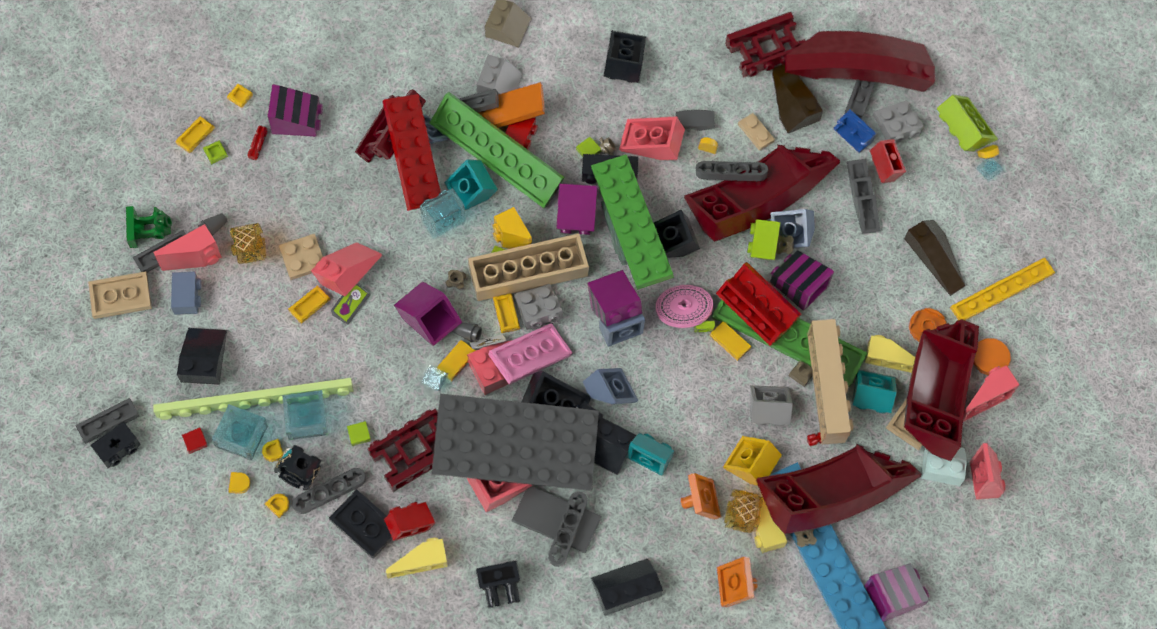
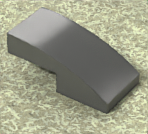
(697, 119)

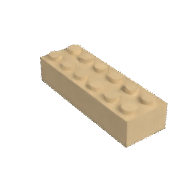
(528, 267)
(829, 381)

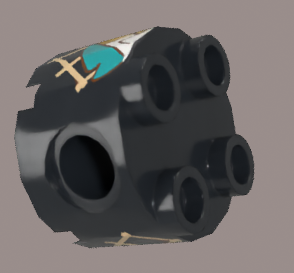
(290, 473)

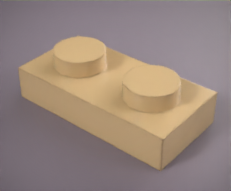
(756, 131)

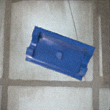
(855, 131)

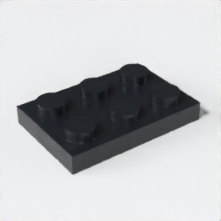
(362, 523)

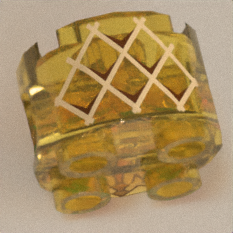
(248, 243)
(742, 511)

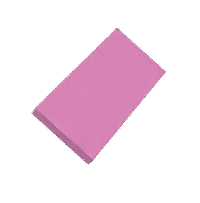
(530, 353)

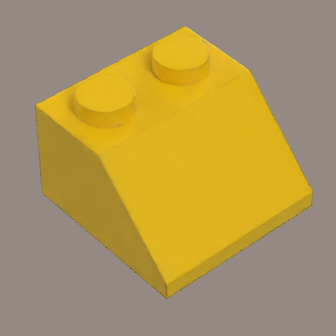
(510, 230)
(752, 459)

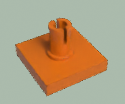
(702, 497)
(736, 582)

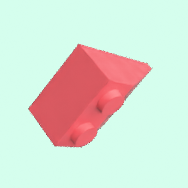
(653, 137)
(189, 251)
(345, 267)
(485, 370)
(996, 389)
(987, 473)
(495, 493)

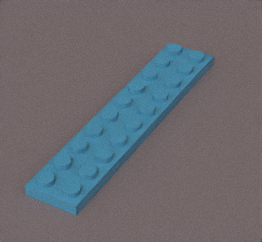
(837, 578)

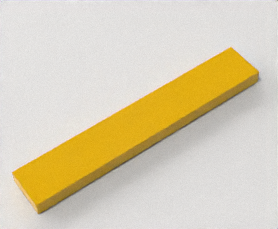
(1002, 289)

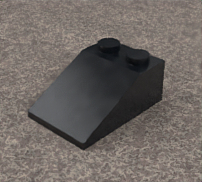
(625, 56)
(202, 356)
(551, 391)

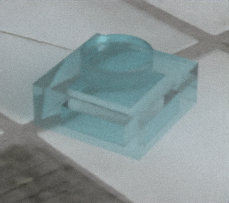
(989, 169)
(434, 378)

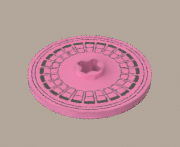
(671, 302)

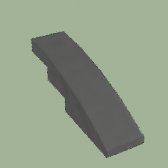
(863, 196)

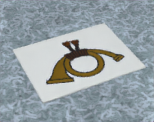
(488, 341)

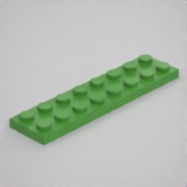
(496, 150)
(632, 222)
(794, 341)

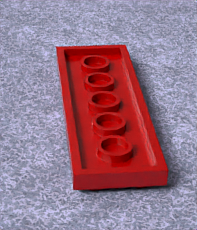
(411, 150)

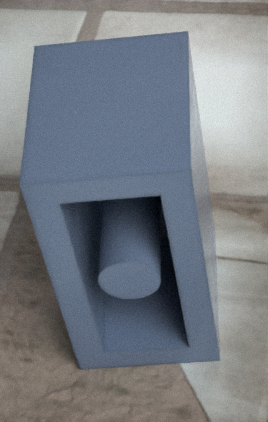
(185, 293)

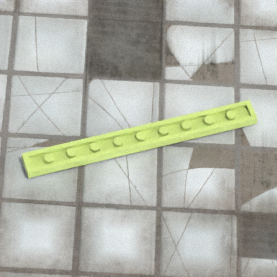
(247, 399)

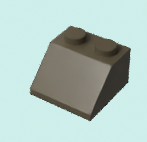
(507, 23)

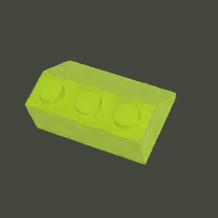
(966, 123)

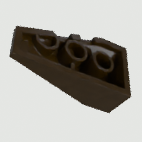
(795, 101)
(935, 252)

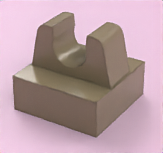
(801, 373)

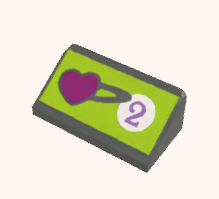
(349, 305)

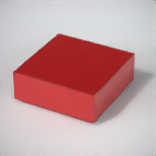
(194, 440)

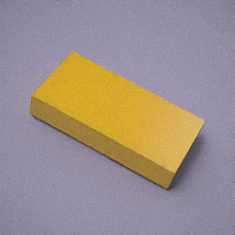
(195, 134)
(309, 304)
(506, 313)
(730, 340)
(456, 360)

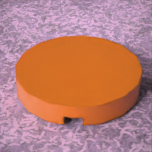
(920, 321)
(991, 354)

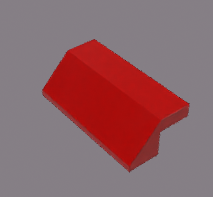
(758, 304)

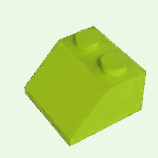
(764, 239)

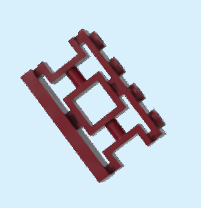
(760, 33)
(378, 138)
(416, 466)

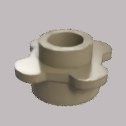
(607, 146)
(789, 245)
(452, 274)
(801, 541)

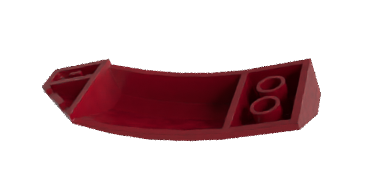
(864, 58)
(734, 204)
(941, 386)
(833, 489)

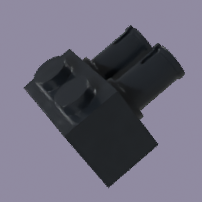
(499, 574)

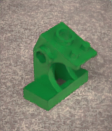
(136, 226)

